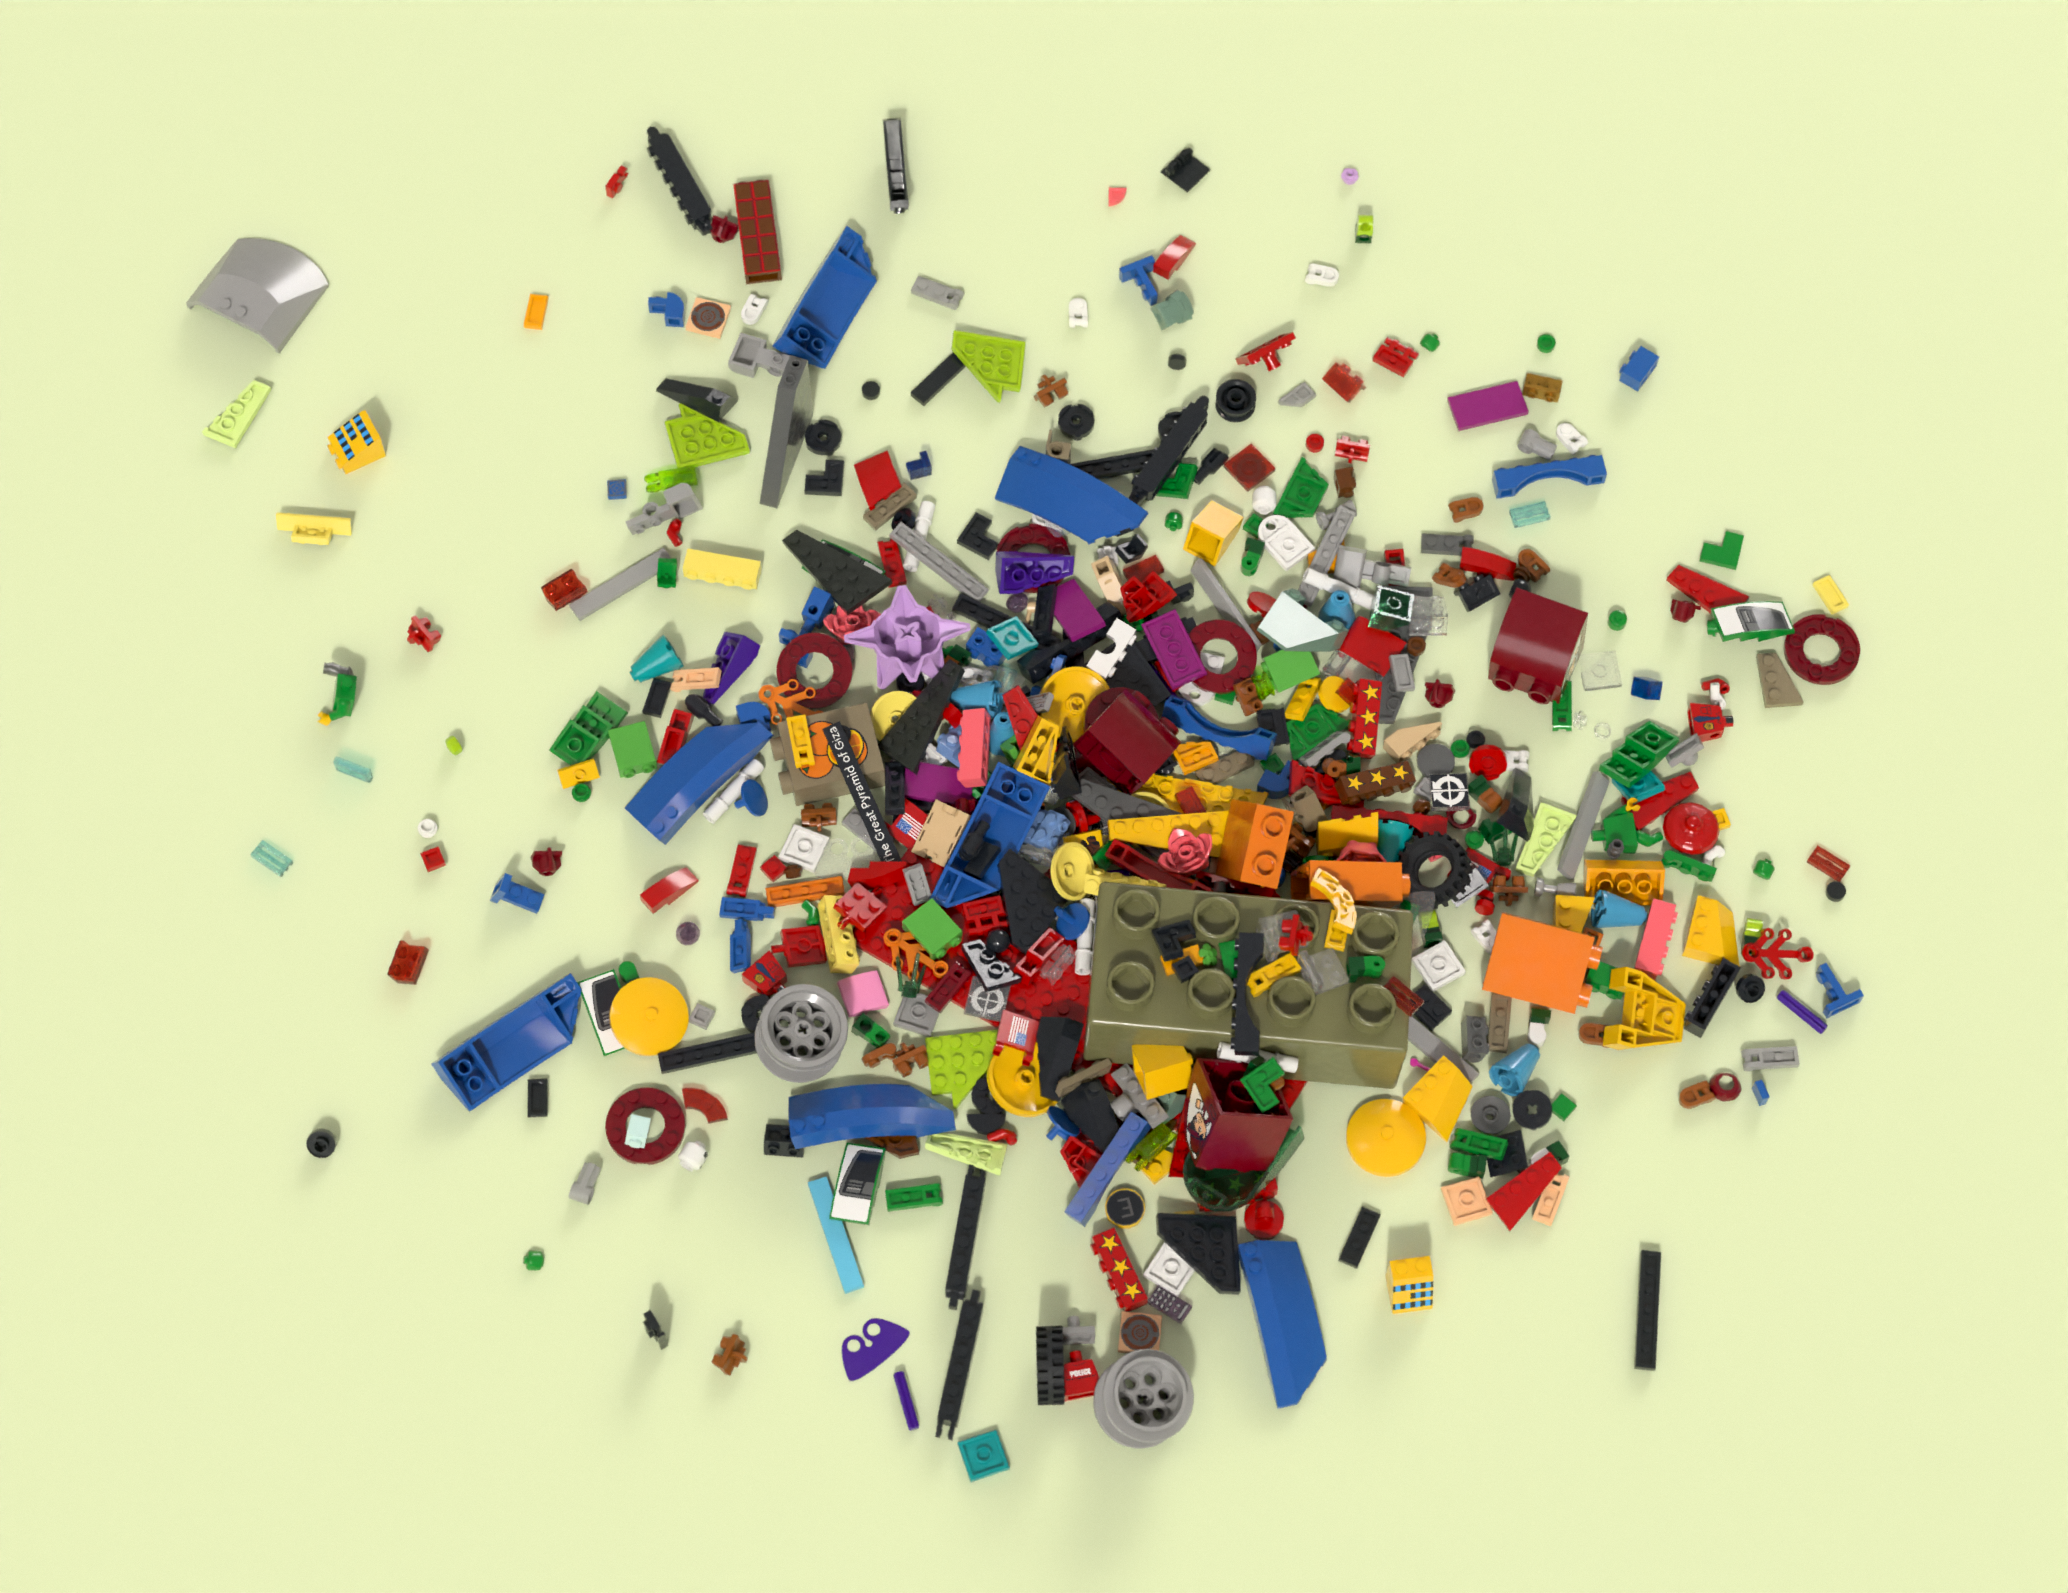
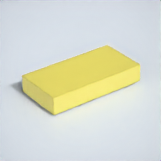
(1830, 594)

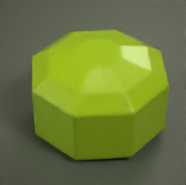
(453, 745)

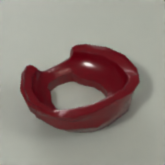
(1471, 820)
(1721, 1094)

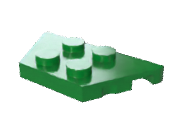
(1302, 493)
(1313, 730)

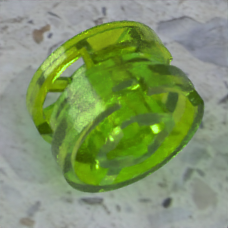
(1263, 686)

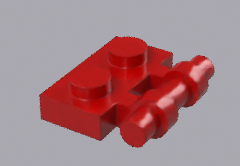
(1393, 360)
(982, 910)

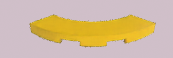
(1340, 899)

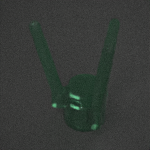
(1504, 856)
(910, 988)

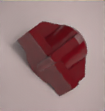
(723, 229)
(1683, 610)
(1438, 693)
(965, 805)
(546, 861)

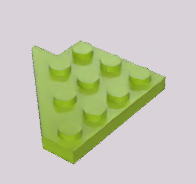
(992, 360)
(701, 440)
(958, 1062)

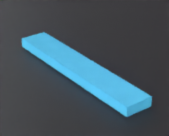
(835, 1236)

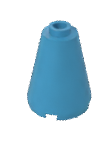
(1338, 608)
(979, 696)
(999, 732)
(1616, 911)
(1515, 1069)

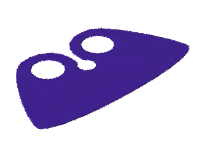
(883, 1346)

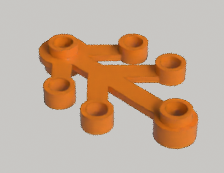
(788, 703)
(911, 951)

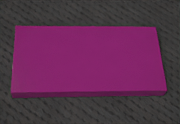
(1487, 406)
(1075, 611)
(1174, 649)
(935, 783)

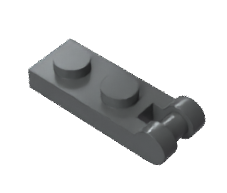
(1445, 544)

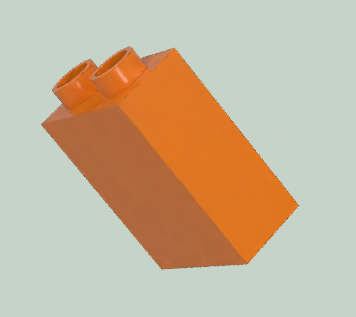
(1254, 843)
(1367, 882)
(1541, 963)

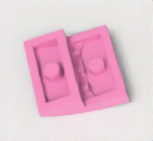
(862, 993)

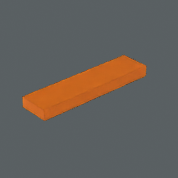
(802, 891)

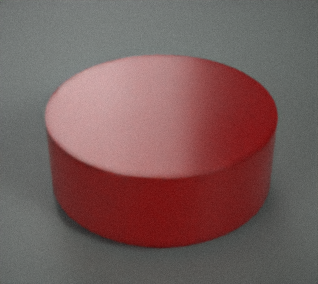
(1314, 443)
(1484, 907)

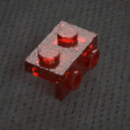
(1343, 381)
(563, 590)
(407, 963)

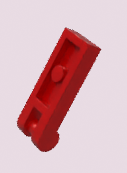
(892, 563)
(742, 870)

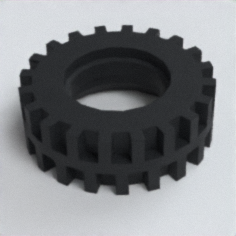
(1434, 845)
(1050, 1365)

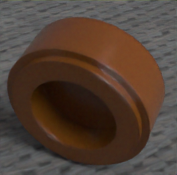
(1416, 646)

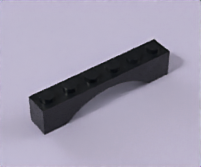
(1037, 663)
(1250, 952)

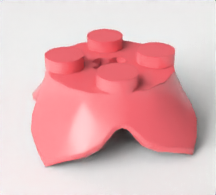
(843, 624)
(1360, 852)
(1186, 853)

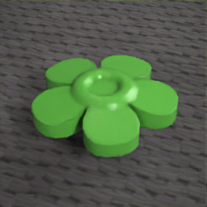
(1208, 955)

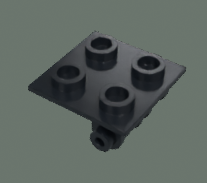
(1185, 170)
(1513, 1159)

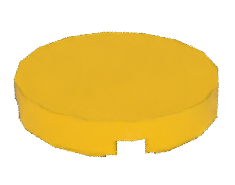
(1329, 697)

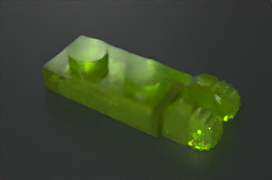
(671, 478)
(1151, 1146)

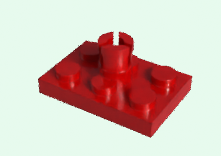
(1267, 352)

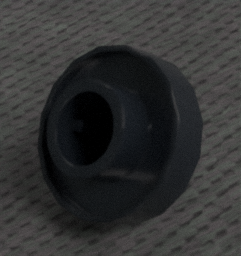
(906, 516)
(906, 686)
(1750, 988)
(321, 1143)

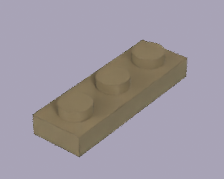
(888, 508)
(1225, 768)
(1499, 1023)
(1083, 1075)

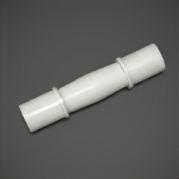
(922, 525)
(1331, 585)
(732, 791)
(1084, 942)
(1286, 1062)

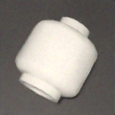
(1264, 500)
(693, 1155)

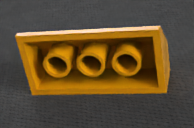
(1625, 878)

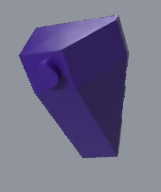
(1026, 570)
(734, 656)

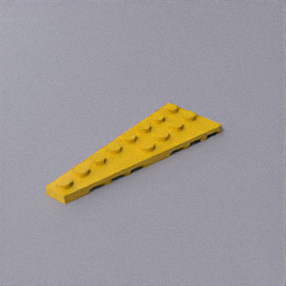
(1212, 797)
(1157, 829)

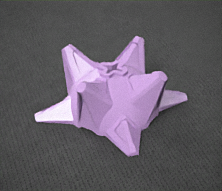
(907, 639)

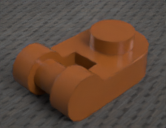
(1472, 506)
(1528, 559)
(1454, 578)
(1590, 1034)
(873, 1058)
(1690, 1098)

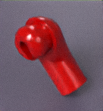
(673, 531)
(1724, 687)
(1004, 1134)

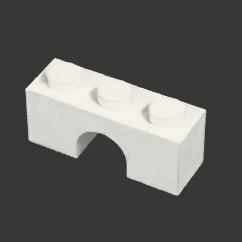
(1105, 664)

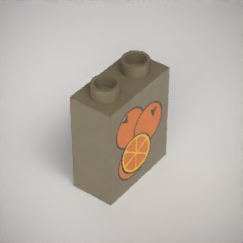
(825, 778)

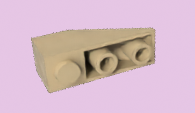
(1109, 582)
(1408, 740)

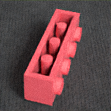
(974, 748)
(1654, 938)

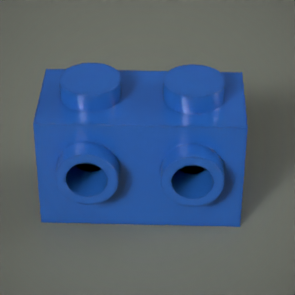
(1638, 368)
(984, 649)

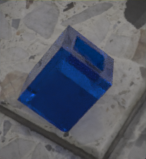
(919, 468)
(1646, 688)

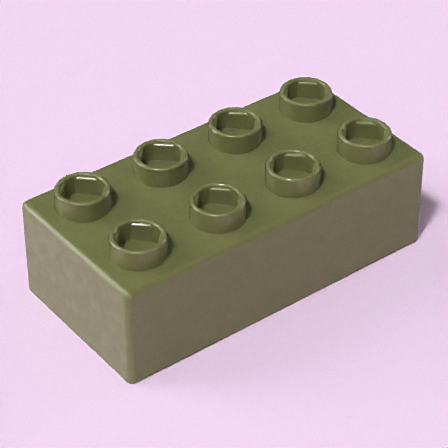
(1338, 1036)

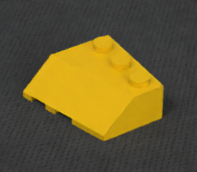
(1335, 833)
(1711, 933)
(1440, 1097)

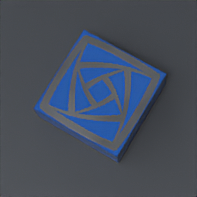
(617, 489)

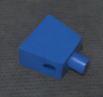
(816, 609)

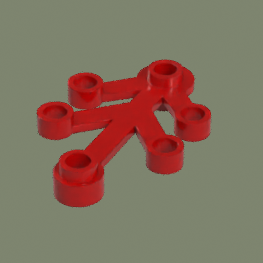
(1774, 954)

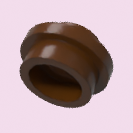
(1521, 573)
(1421, 806)
(793, 872)

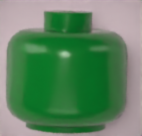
(1430, 342)
(1174, 521)
(534, 1260)

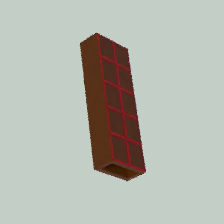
(757, 232)

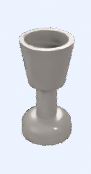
(1323, 519)
(1561, 889)

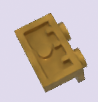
(1542, 388)

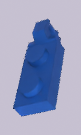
(745, 909)
(740, 947)

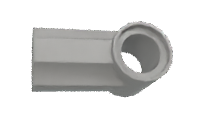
(1532, 443)
(584, 1187)

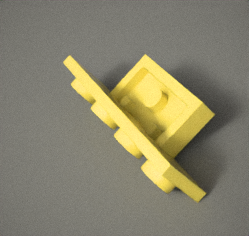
(313, 528)

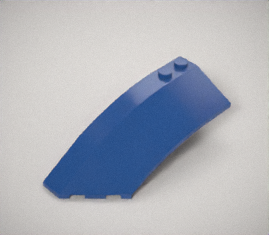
(828, 302)
(695, 776)
(511, 1044)
(865, 1112)
(1283, 1316)

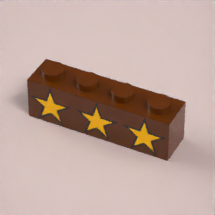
(1375, 783)

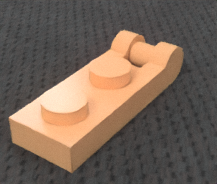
(695, 679)
(1550, 1200)

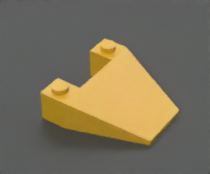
(1649, 1012)

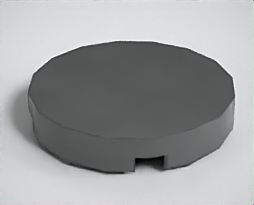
(1435, 760)

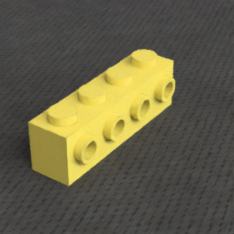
(722, 569)
(1097, 876)
(839, 943)

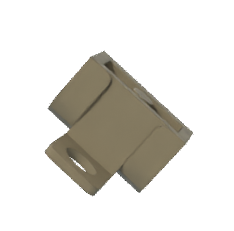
(1058, 449)
(1306, 808)

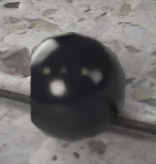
(1520, 583)
(998, 940)

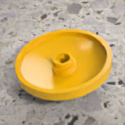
(1072, 693)
(648, 1016)
(1017, 1085)
(1385, 1137)

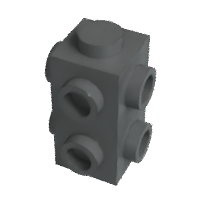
(1474, 1038)

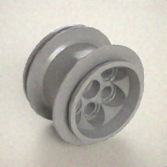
(784, 1060)
(1166, 1376)

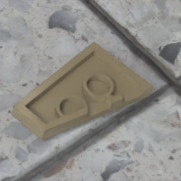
(1775, 682)

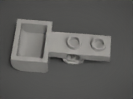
(752, 353)
(680, 503)
(1353, 567)

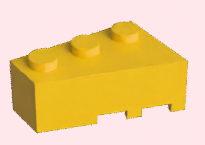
(1038, 751)
(1571, 911)

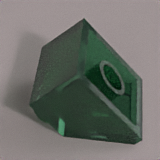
(1390, 609)

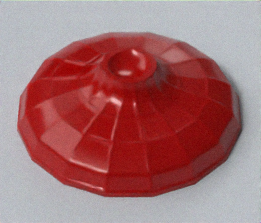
(1691, 828)

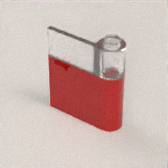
(1363, 653)

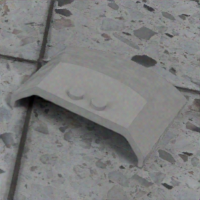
(262, 288)

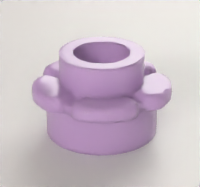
(1349, 179)

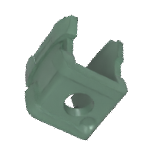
(1173, 310)

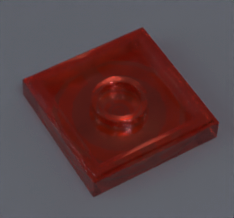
(1249, 467)

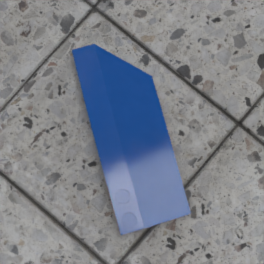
(1066, 496)
(1010, 809)

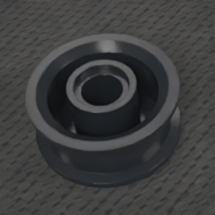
(1231, 410)

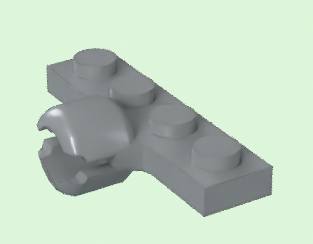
(1134, 1099)

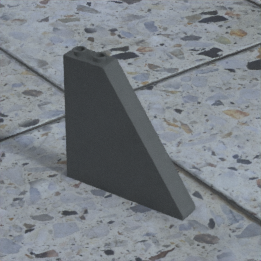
(788, 429)

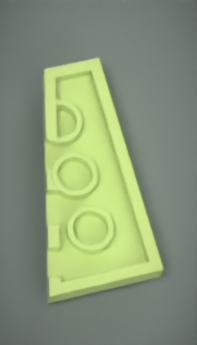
(238, 416)
(1548, 830)
(972, 1151)

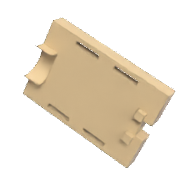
(940, 833)

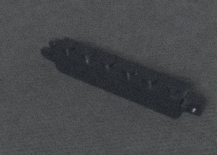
(680, 180)
(1170, 452)
(965, 1237)
(960, 1364)

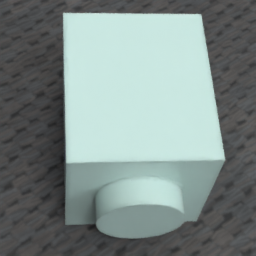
(637, 1131)

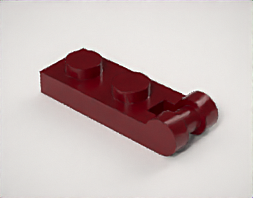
(948, 987)

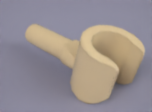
(1030, 609)

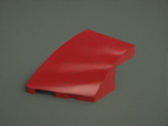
(877, 478)
(1145, 596)
(1080, 1156)

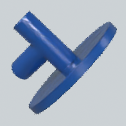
(753, 798)
(1072, 920)
(1063, 1126)

